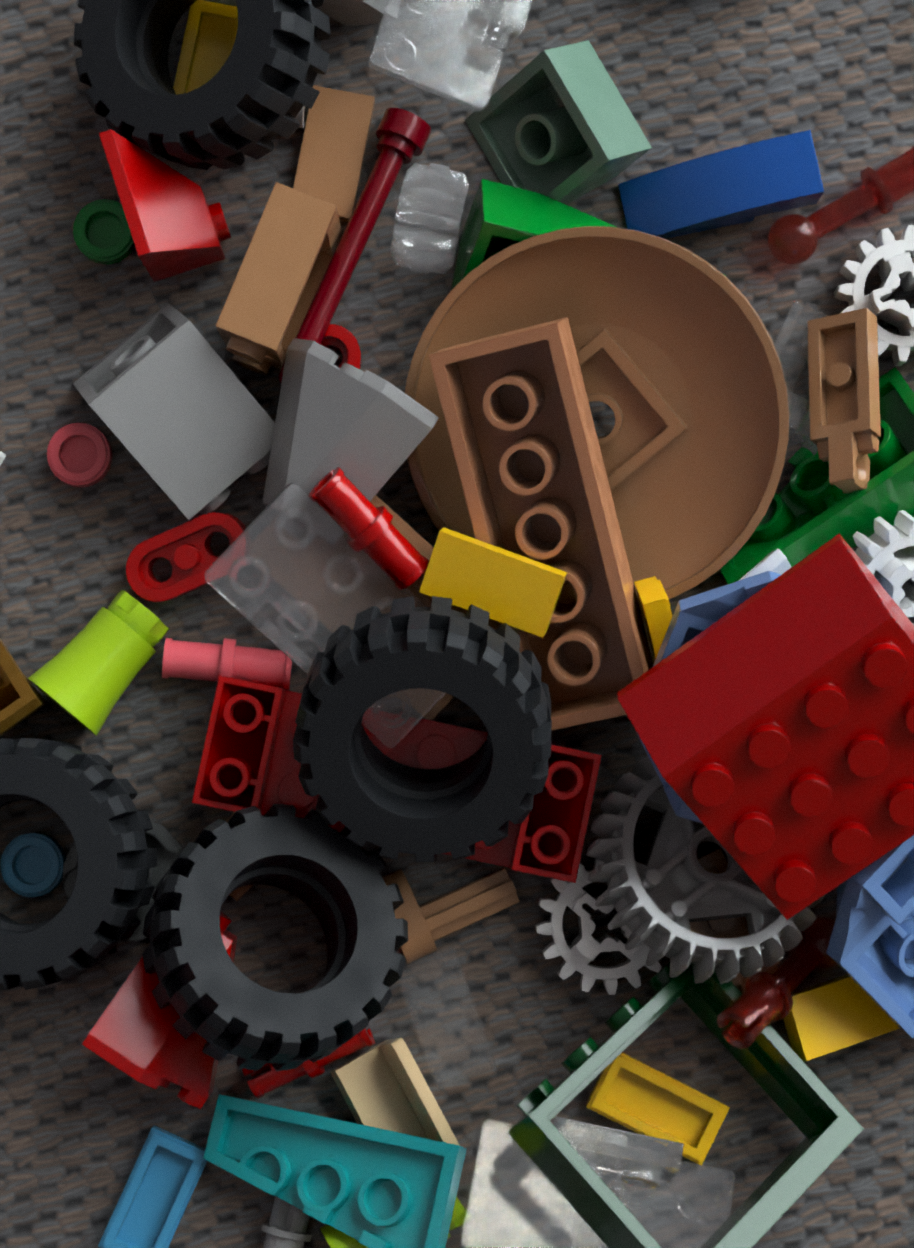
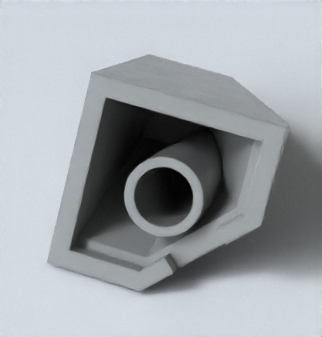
(339, 420)

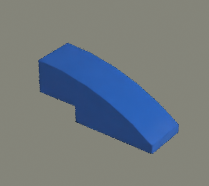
(724, 187)

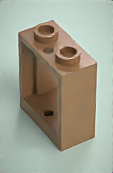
(278, 278)

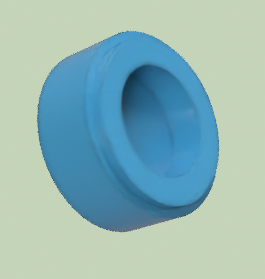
(33, 864)

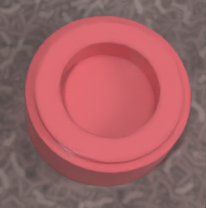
(79, 455)

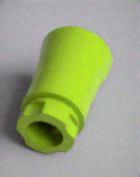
(101, 661)

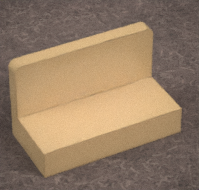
(391, 1093)

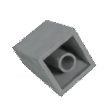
(179, 411)

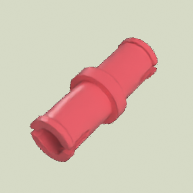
(210, 660)

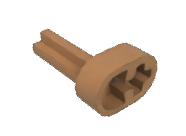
(450, 911)

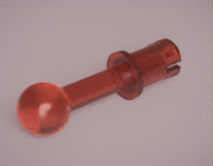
(796, 237)
(769, 995)

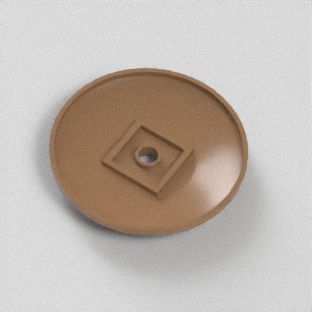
(673, 359)

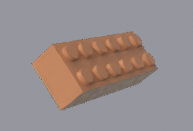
(544, 493)

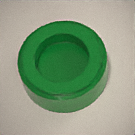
(103, 232)

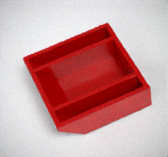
(792, 726)

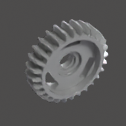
(675, 889)

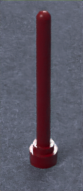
(400, 138)

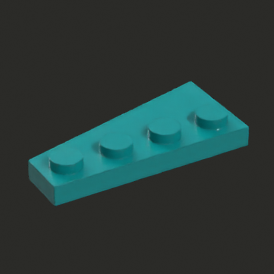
(348, 1175)

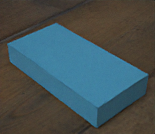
(155, 1193)

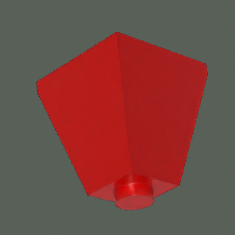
(146, 1046)

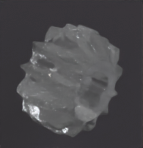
(429, 218)

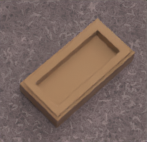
(335, 148)

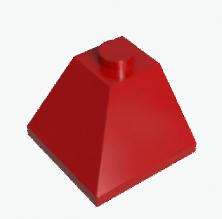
(164, 211)

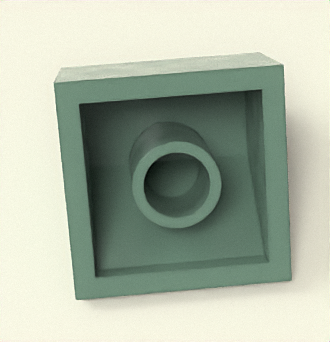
(559, 126)

